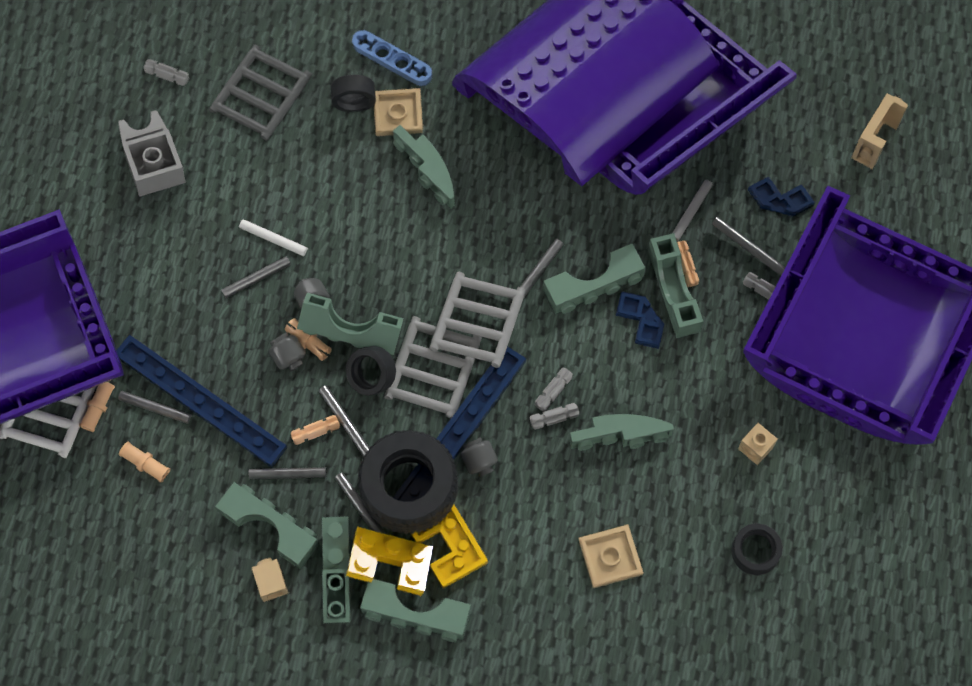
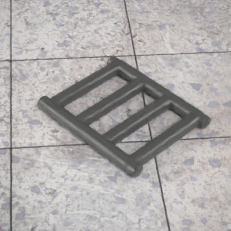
(277, 113)

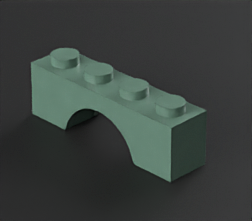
(668, 269)
(566, 291)
(321, 319)
(242, 506)
(447, 619)

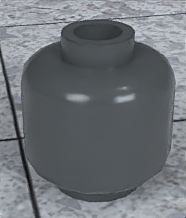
(312, 286)
(287, 352)
(479, 457)

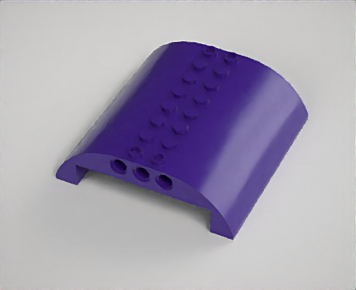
(591, 75)
(703, 115)
(49, 320)
(867, 326)

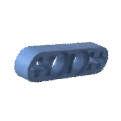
(390, 60)

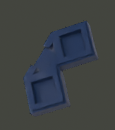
(789, 203)
(639, 309)

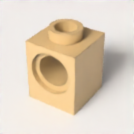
(757, 443)
(269, 579)

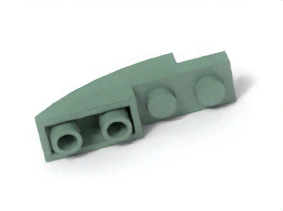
(430, 165)
(631, 429)
(335, 564)

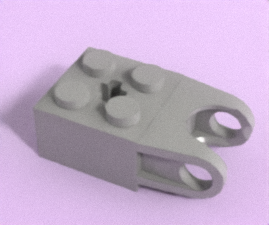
(151, 156)

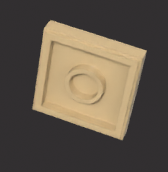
(397, 109)
(610, 556)

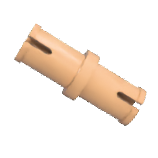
(308, 341)
(96, 406)
(144, 461)

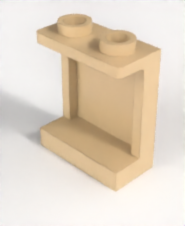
(869, 145)

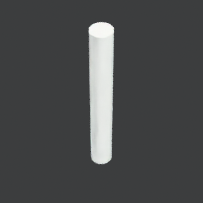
(273, 237)

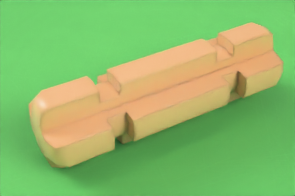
(687, 265)
(315, 429)

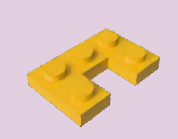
(375, 546)
(465, 552)

